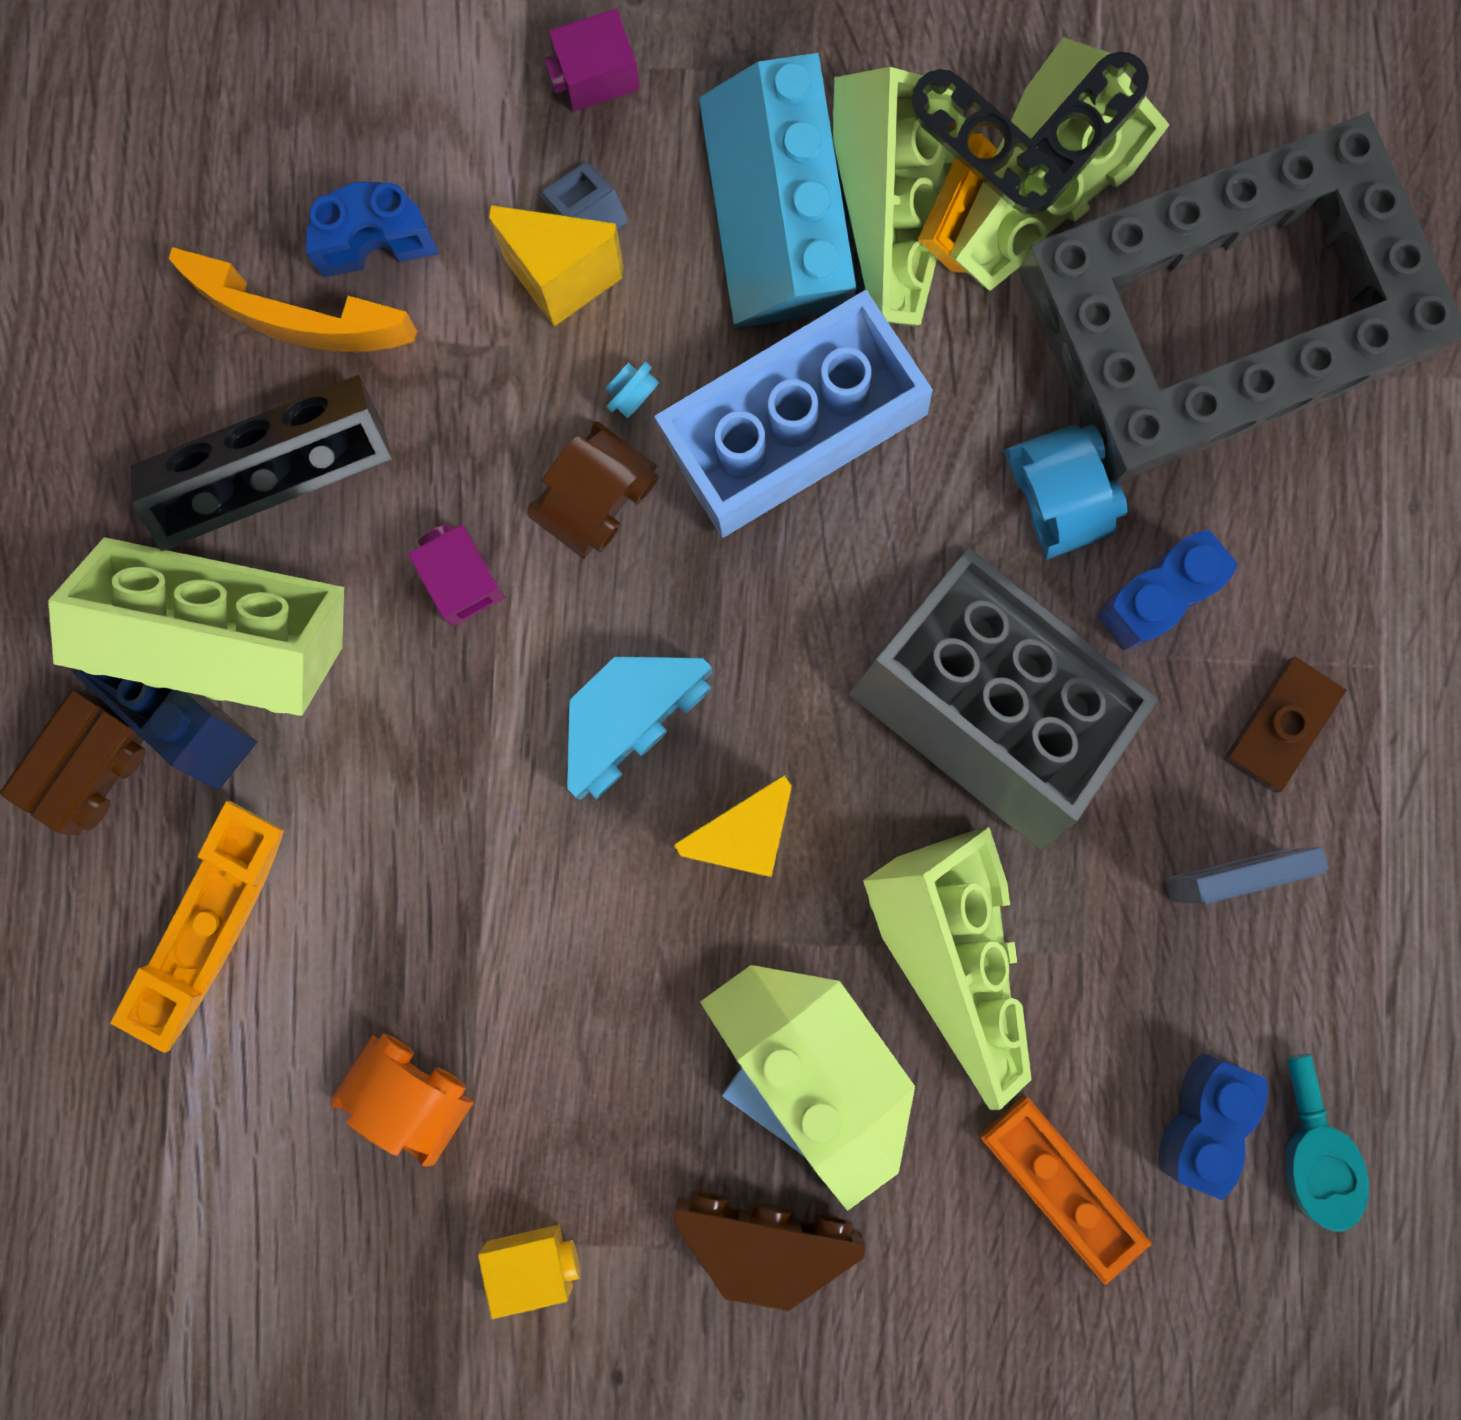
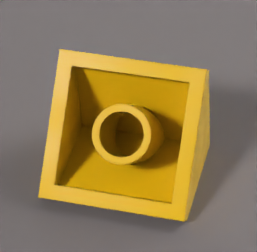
(558, 257)
(744, 835)

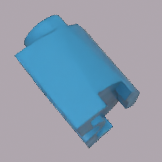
(1067, 488)

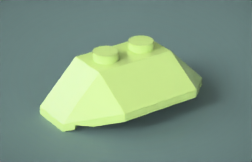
(819, 1073)

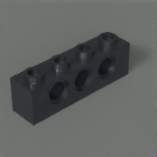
(258, 463)

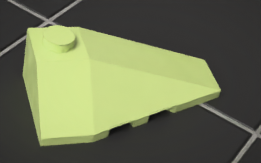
(890, 183)
(997, 234)
(947, 935)

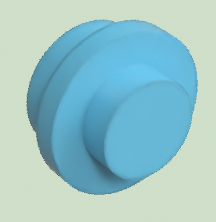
(630, 388)

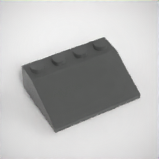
(1005, 700)

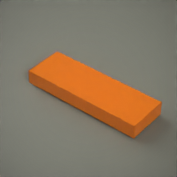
(1065, 1189)

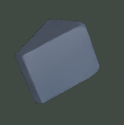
(584, 196)

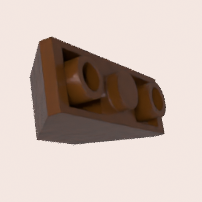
(763, 1253)

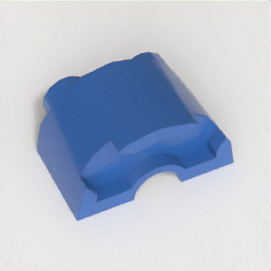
(361, 220)

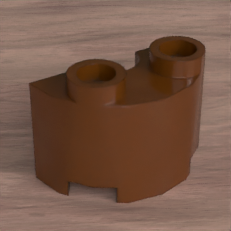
(590, 487)

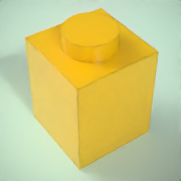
(528, 1271)

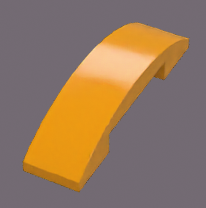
(360, 328)
(202, 929)

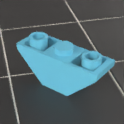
(624, 713)

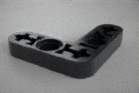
(1043, 149)

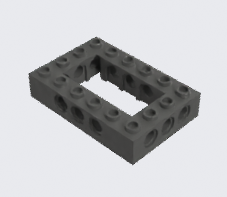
(1367, 220)

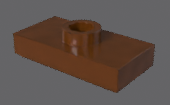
(1285, 724)

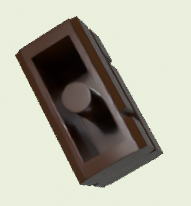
(75, 765)

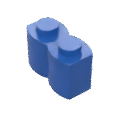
(1162, 594)
(1206, 1139)

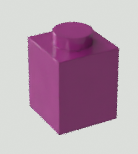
(592, 60)
(455, 573)

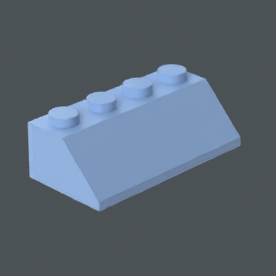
(795, 413)

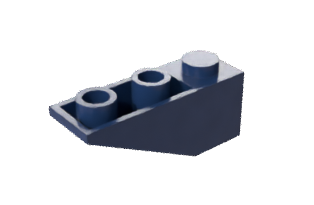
(177, 725)

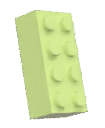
(197, 626)

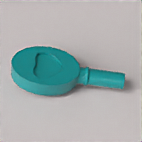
(1322, 1163)

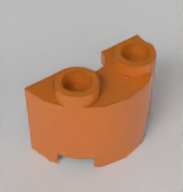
(399, 1103)

